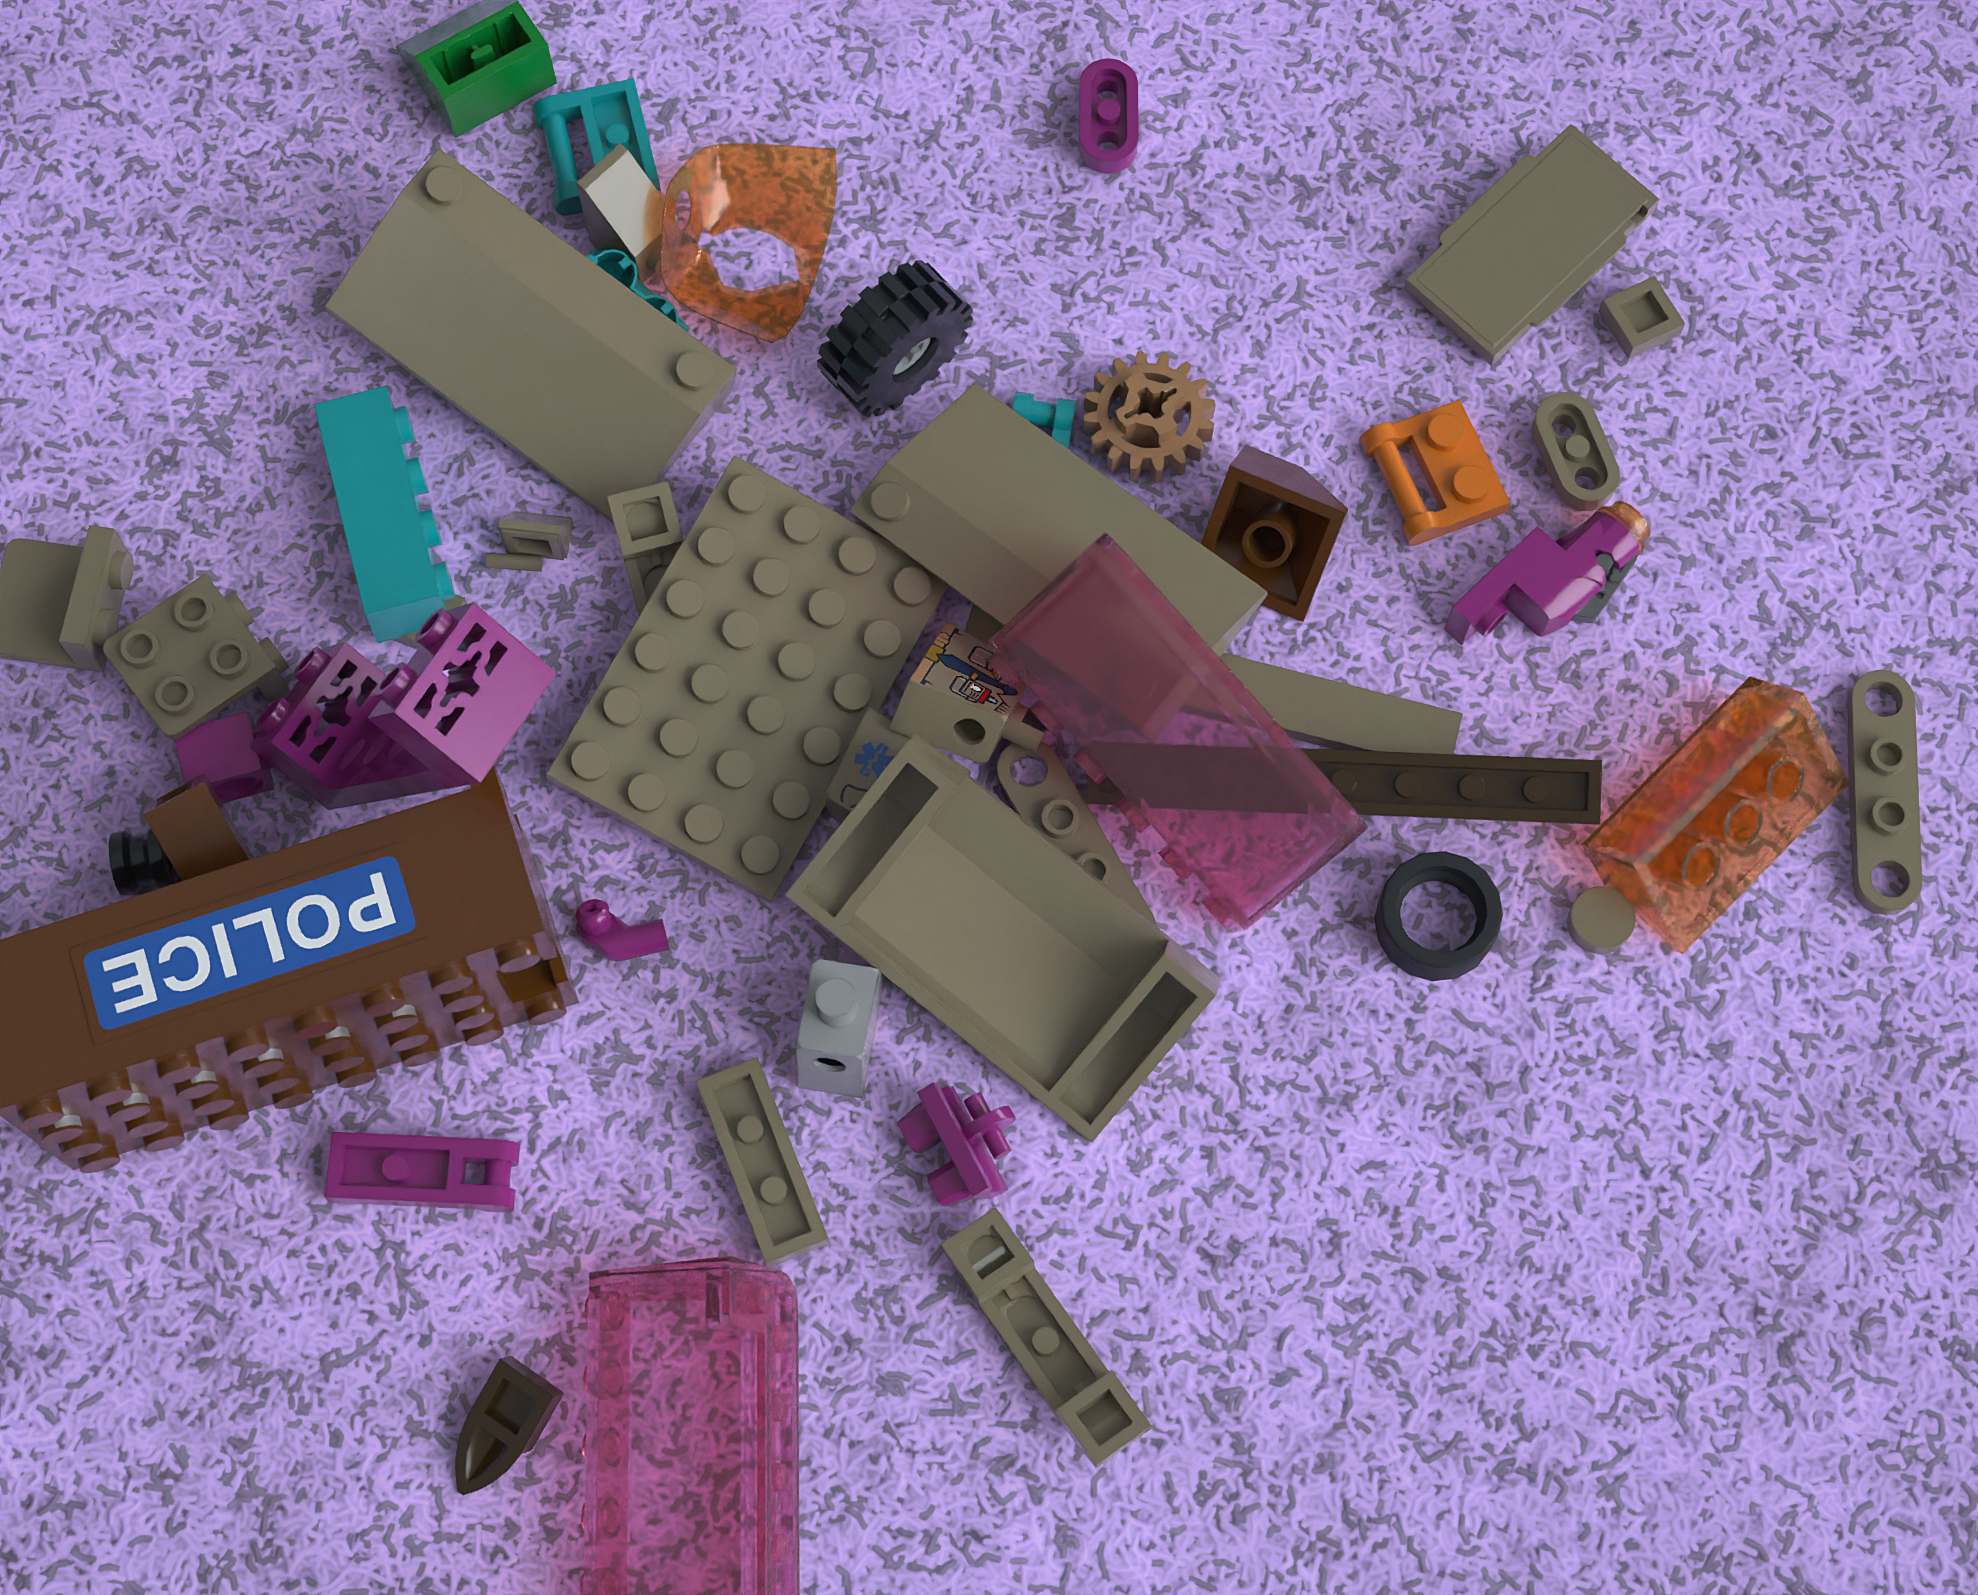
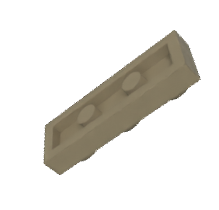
(762, 1162)

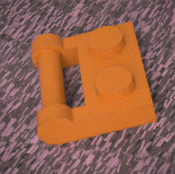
(1451, 464)

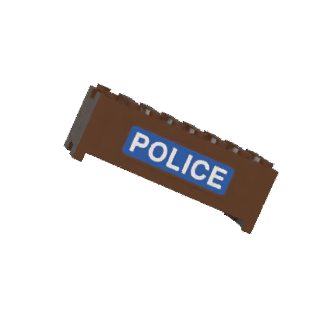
(277, 979)

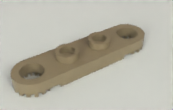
(1884, 792)
(1066, 820)

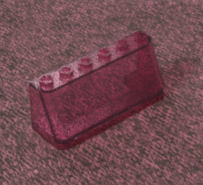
(1174, 735)
(692, 1431)

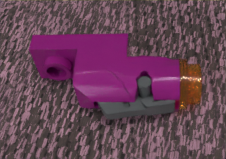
(1556, 580)

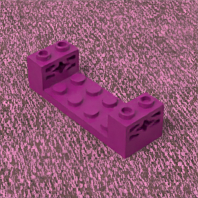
(405, 727)

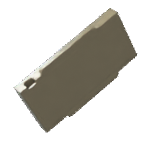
(1530, 243)

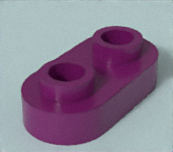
(1108, 119)

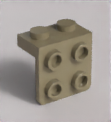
(63, 599)
(195, 658)

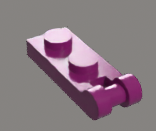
(420, 1171)

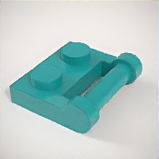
(610, 117)

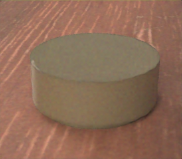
(1601, 920)

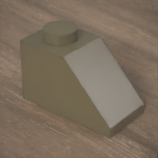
(623, 210)

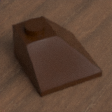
(1275, 528)

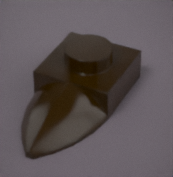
(503, 1424)

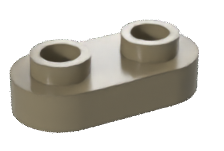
(1576, 455)

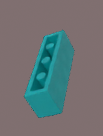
(382, 511)

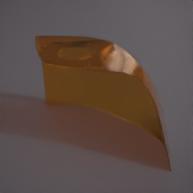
(758, 188)

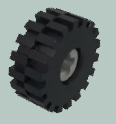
(894, 338)

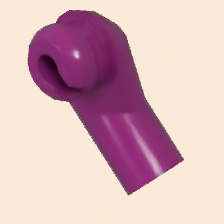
(615, 938)

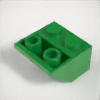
(480, 63)

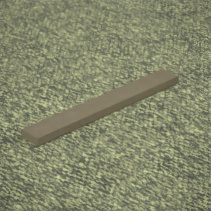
(1324, 709)

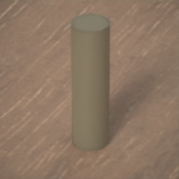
(514, 562)

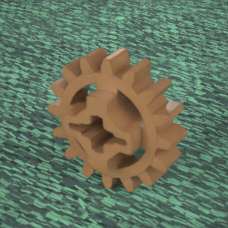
(1142, 439)

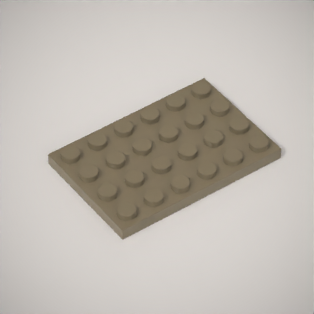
(748, 679)

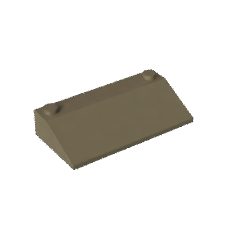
(529, 336)
(1009, 508)
(1004, 937)

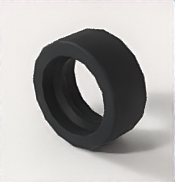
(1466, 877)

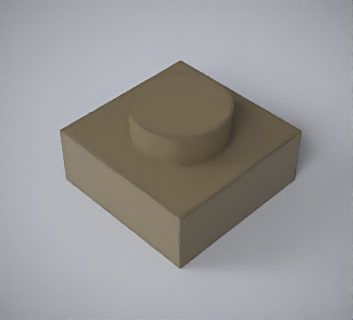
(1641, 317)

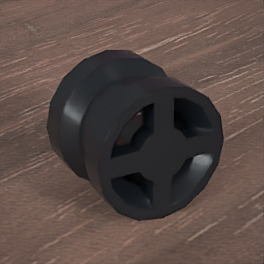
(139, 862)

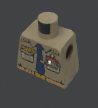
(963, 702)

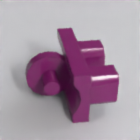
(945, 1119)

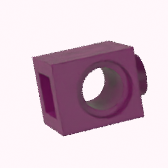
(224, 756)

